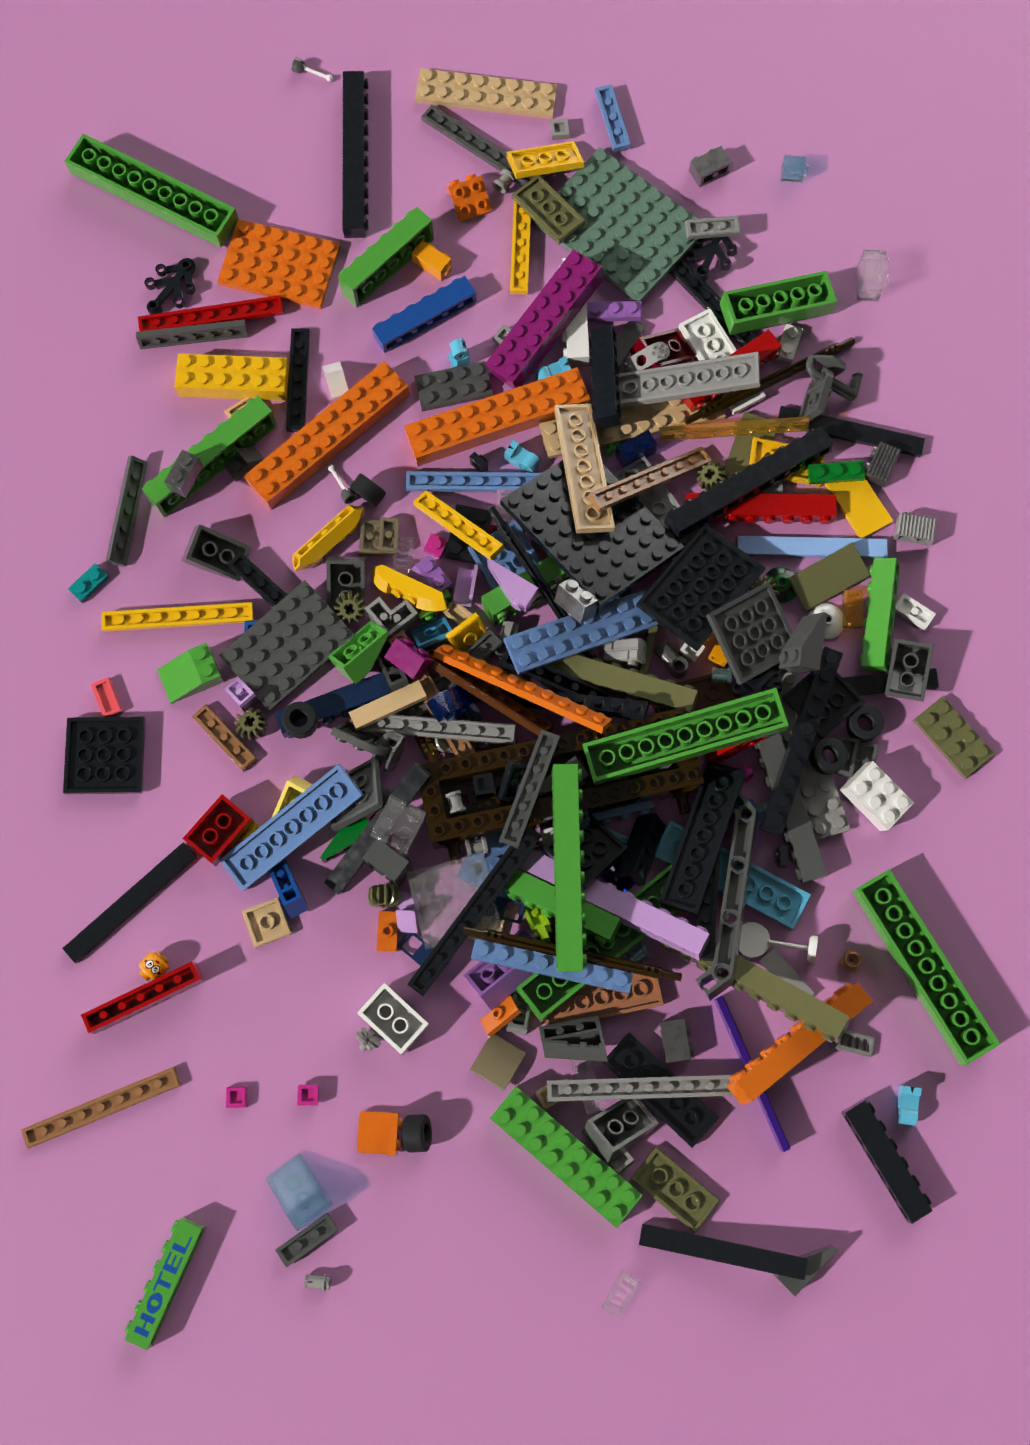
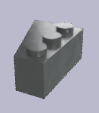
(574, 1040)

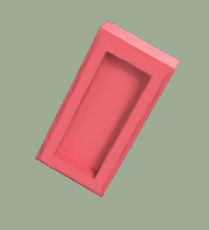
(106, 697)

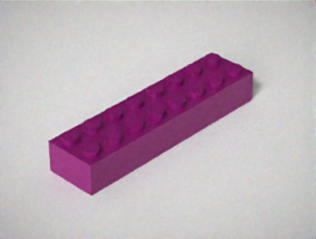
(545, 319)

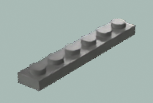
(192, 334)
(126, 511)
(529, 789)

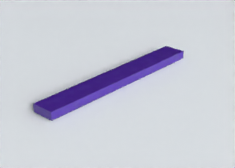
(745, 1057)

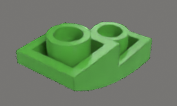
(430, 616)

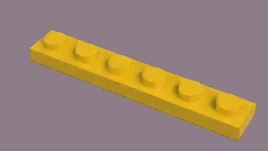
(520, 251)
(459, 525)

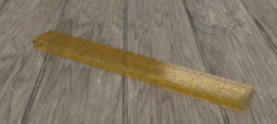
(737, 428)

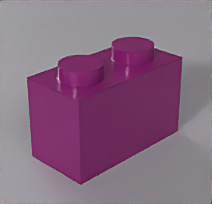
(408, 657)

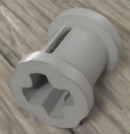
(503, 181)
(455, 802)
(476, 846)

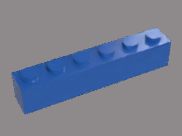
(424, 314)

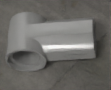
(508, 628)

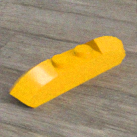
(325, 539)
(402, 586)

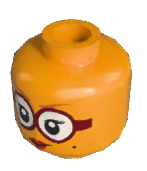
(153, 965)

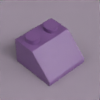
(430, 574)

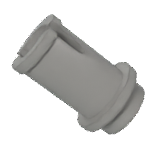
(319, 1282)

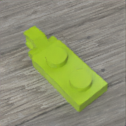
(538, 923)

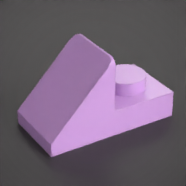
(241, 693)
(406, 915)

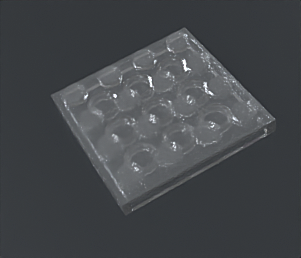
(444, 891)

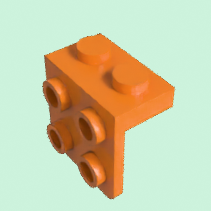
(469, 197)
(379, 1133)

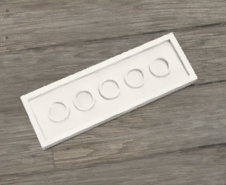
(710, 342)

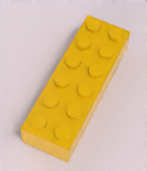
(232, 377)

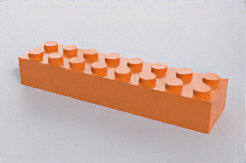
(791, 1048)

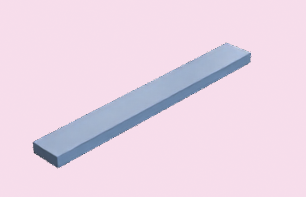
(809, 546)

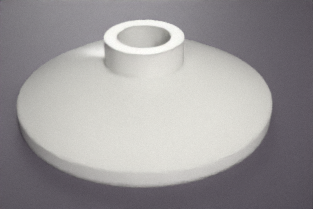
(835, 625)

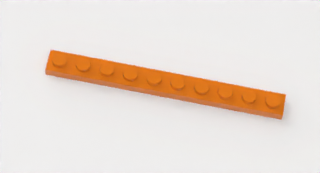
(522, 688)

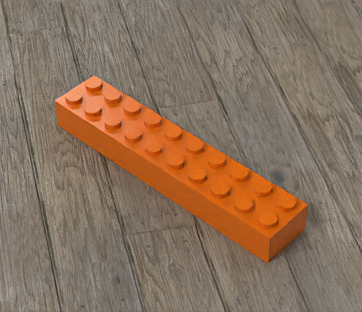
(494, 417)
(327, 435)

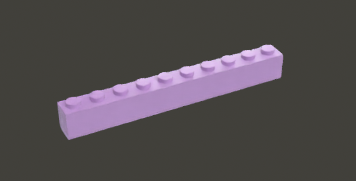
(632, 912)

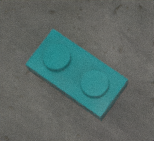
(88, 583)

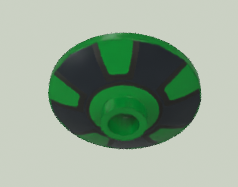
(785, 591)

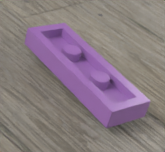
(614, 311)

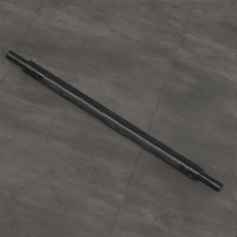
(530, 567)

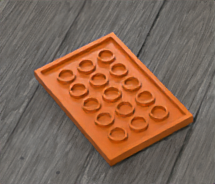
(279, 263)

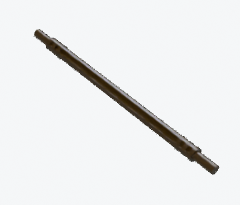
(765, 382)
(592, 957)

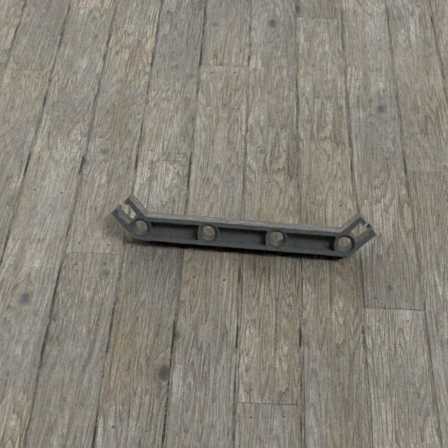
(733, 901)

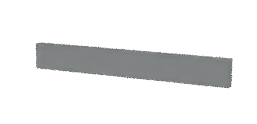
(451, 730)

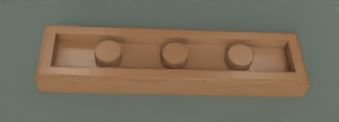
(224, 737)

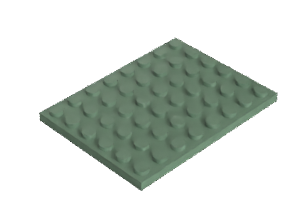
(628, 225)

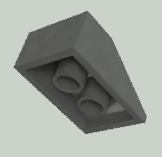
(213, 551)
(346, 575)
(805, 645)
(909, 670)
(619, 1128)

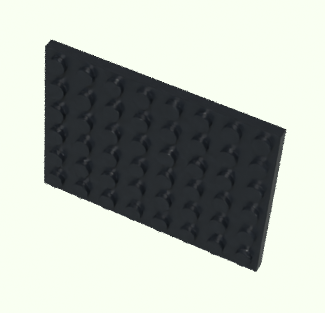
(598, 561)

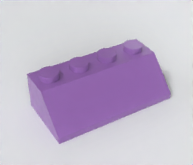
(497, 982)

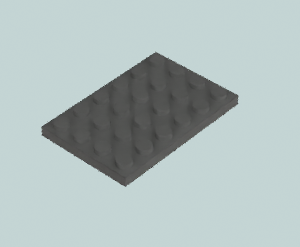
(286, 645)

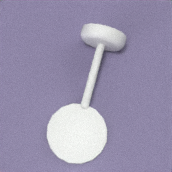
(756, 941)

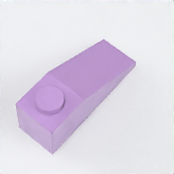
(516, 589)

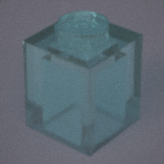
(794, 168)

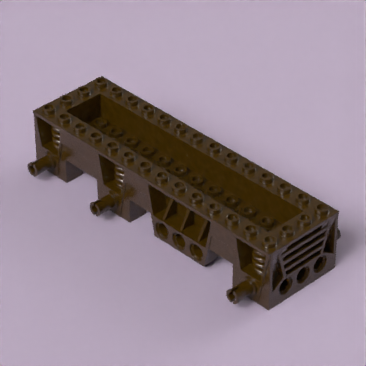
(488, 813)

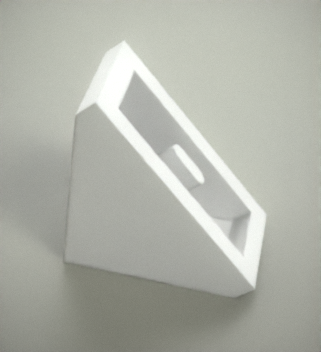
(335, 379)

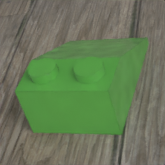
(359, 653)
(190, 673)

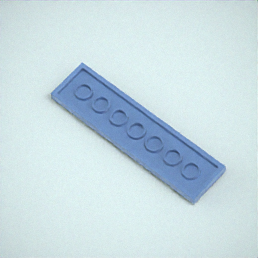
(568, 637)
(291, 827)

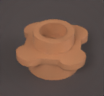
(857, 959)

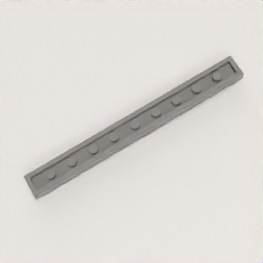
(638, 1088)

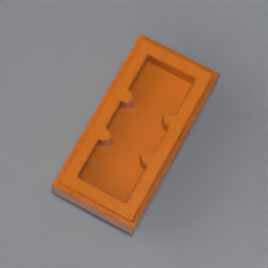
(387, 932)
(500, 1016)

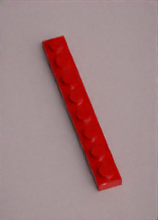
(224, 312)

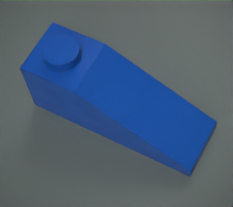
(288, 889)

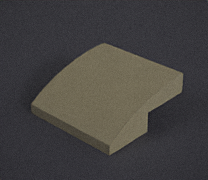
(378, 536)
(497, 1061)

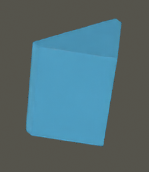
(431, 634)

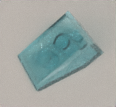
(299, 1192)

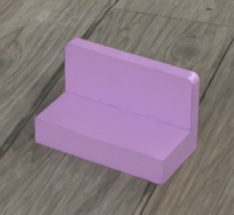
(465, 586)

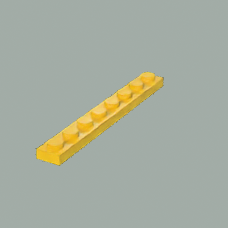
(177, 617)

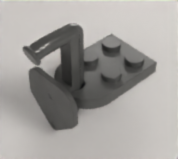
(822, 371)
(371, 743)

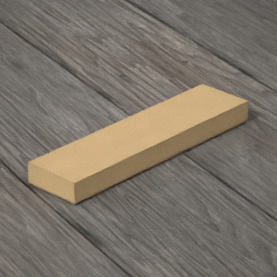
(387, 705)

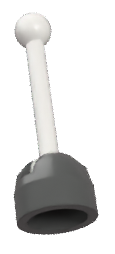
(299, 67)
(347, 494)

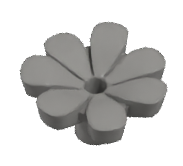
(367, 1040)

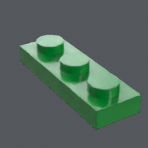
(835, 472)

